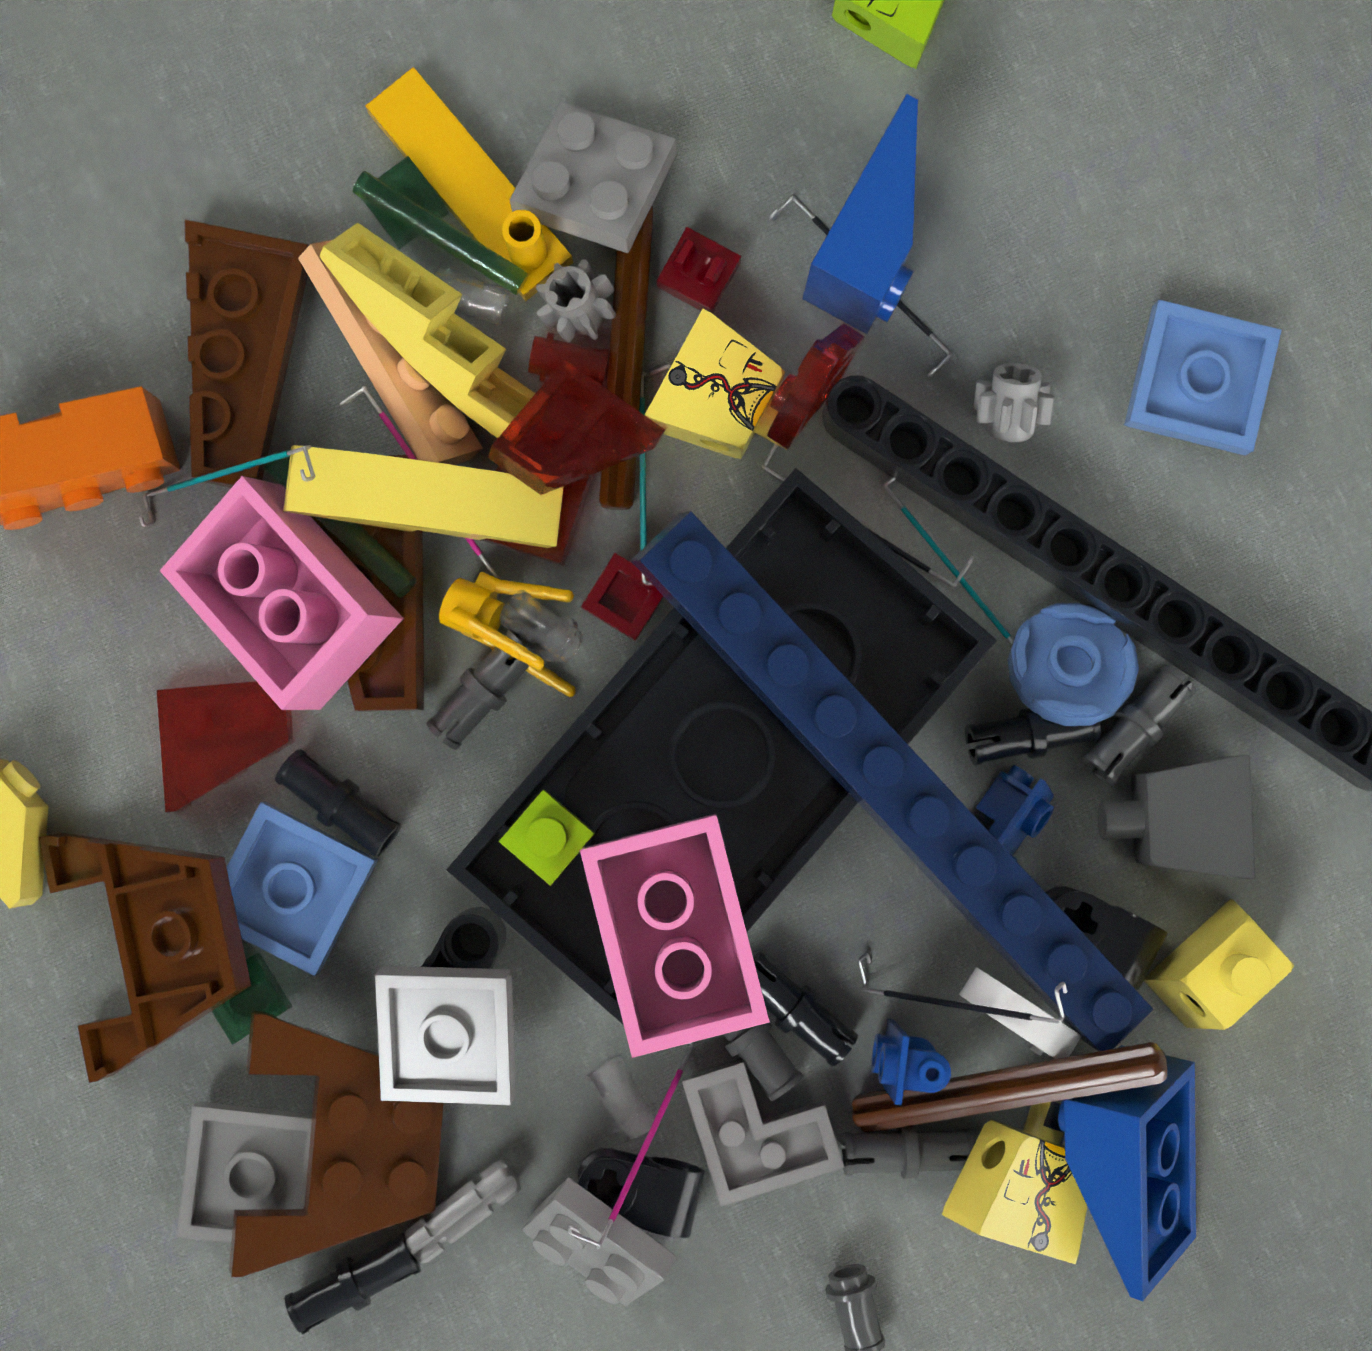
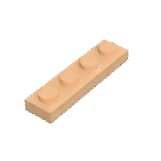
(423, 414)

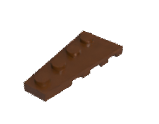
(243, 326)
(395, 671)

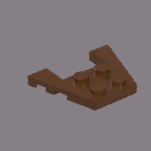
(172, 938)
(367, 1156)

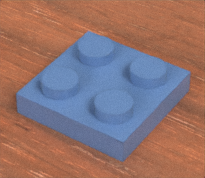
(1202, 377)
(295, 886)

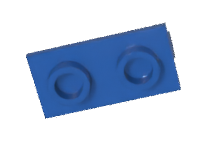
(1016, 807)
(907, 1063)

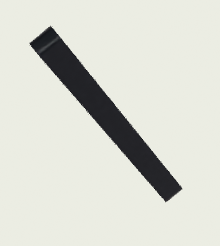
(1149, 588)

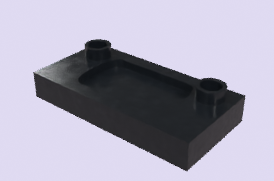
(692, 739)

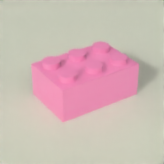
(280, 595)
(674, 935)

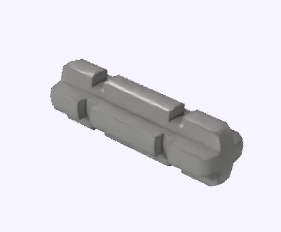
(462, 1211)

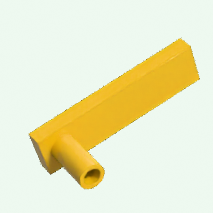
(465, 178)

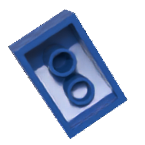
(863, 257)
(1138, 1171)

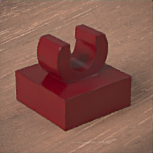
(698, 271)
(622, 598)

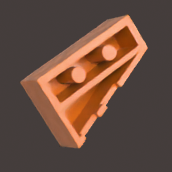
(81, 454)

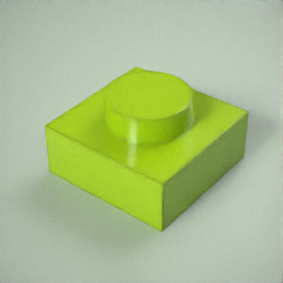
(547, 837)

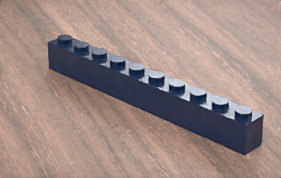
(889, 780)

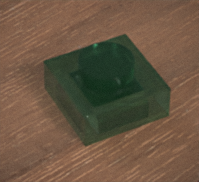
(410, 182)
(262, 995)

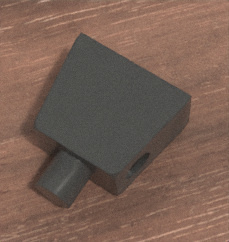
(1188, 817)

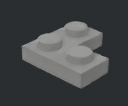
(752, 1153)

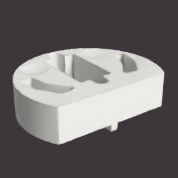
(1049, 1037)

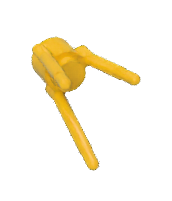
(476, 614)

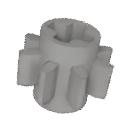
(575, 301)
(1013, 402)

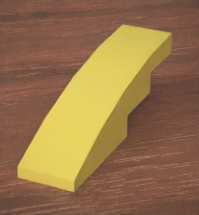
(420, 322)
(421, 497)

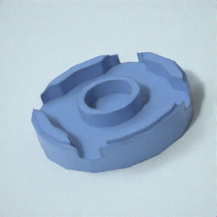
(1072, 664)

